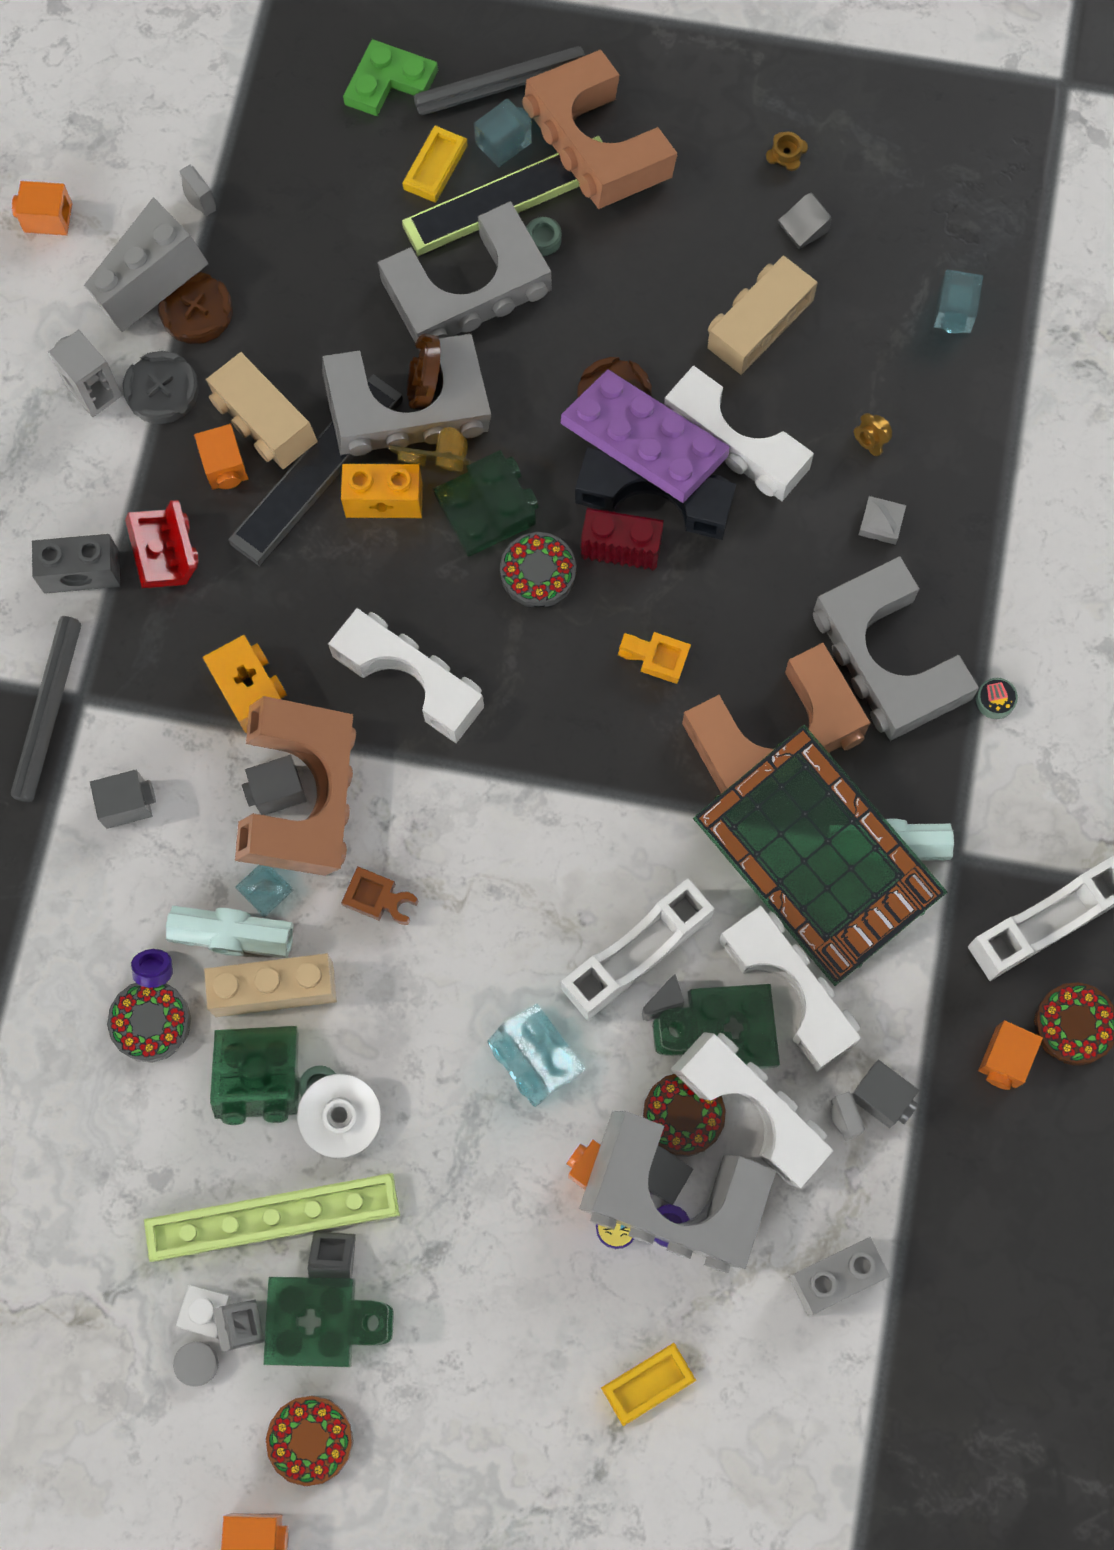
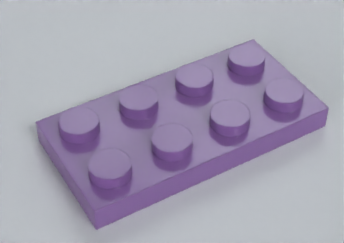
(645, 435)

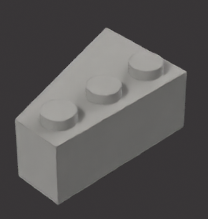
(145, 266)

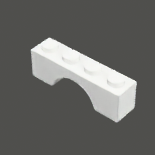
(771, 462)
(369, 646)
(1045, 922)
(649, 942)
(759, 945)
(789, 1143)

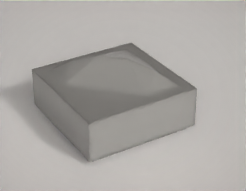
(197, 190)
(882, 520)
(846, 1116)
(238, 1325)

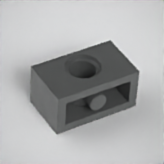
(75, 563)

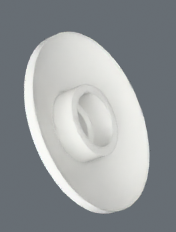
(343, 1137)

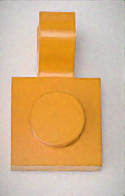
(661, 657)

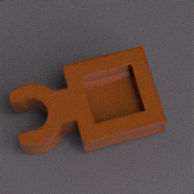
(373, 895)

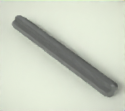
(491, 82)
(46, 709)

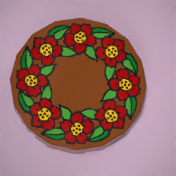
(309, 1440)

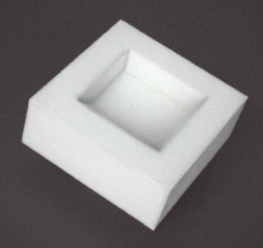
(197, 1310)

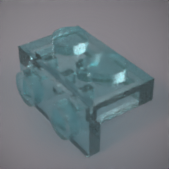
(534, 1054)

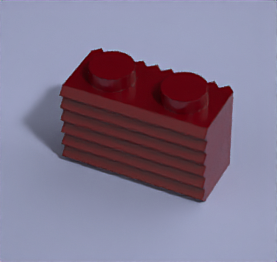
(621, 538)

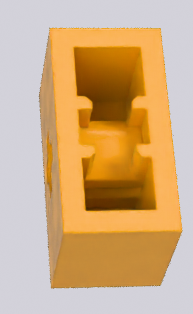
(381, 490)
(234, 664)

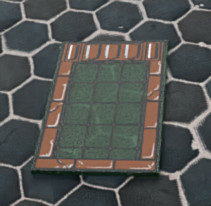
(819, 855)

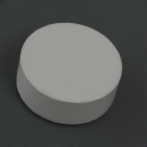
(195, 1363)

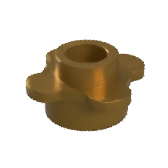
(790, 142)
(873, 433)

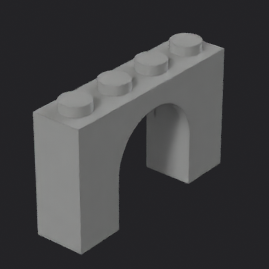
(519, 278)
(367, 425)
(895, 700)
(621, 1195)

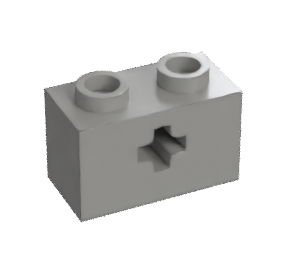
(85, 372)
(839, 1276)

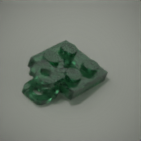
(711, 1010)
(342, 1322)

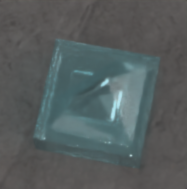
(264, 889)

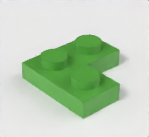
(384, 69)

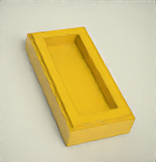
(435, 164)
(648, 1384)

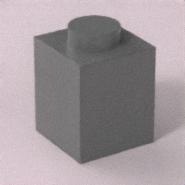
(274, 786)
(122, 798)
(886, 1095)

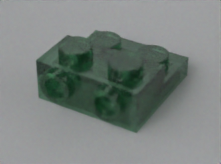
(487, 503)
(255, 1074)

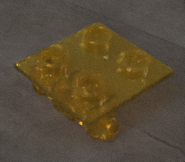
(449, 453)

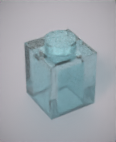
(503, 132)
(958, 301)

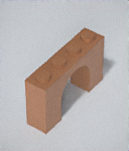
(602, 169)
(830, 704)
(324, 744)

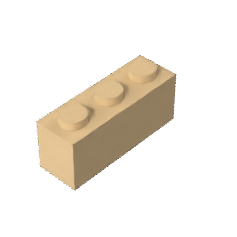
(761, 314)
(260, 411)
(270, 985)

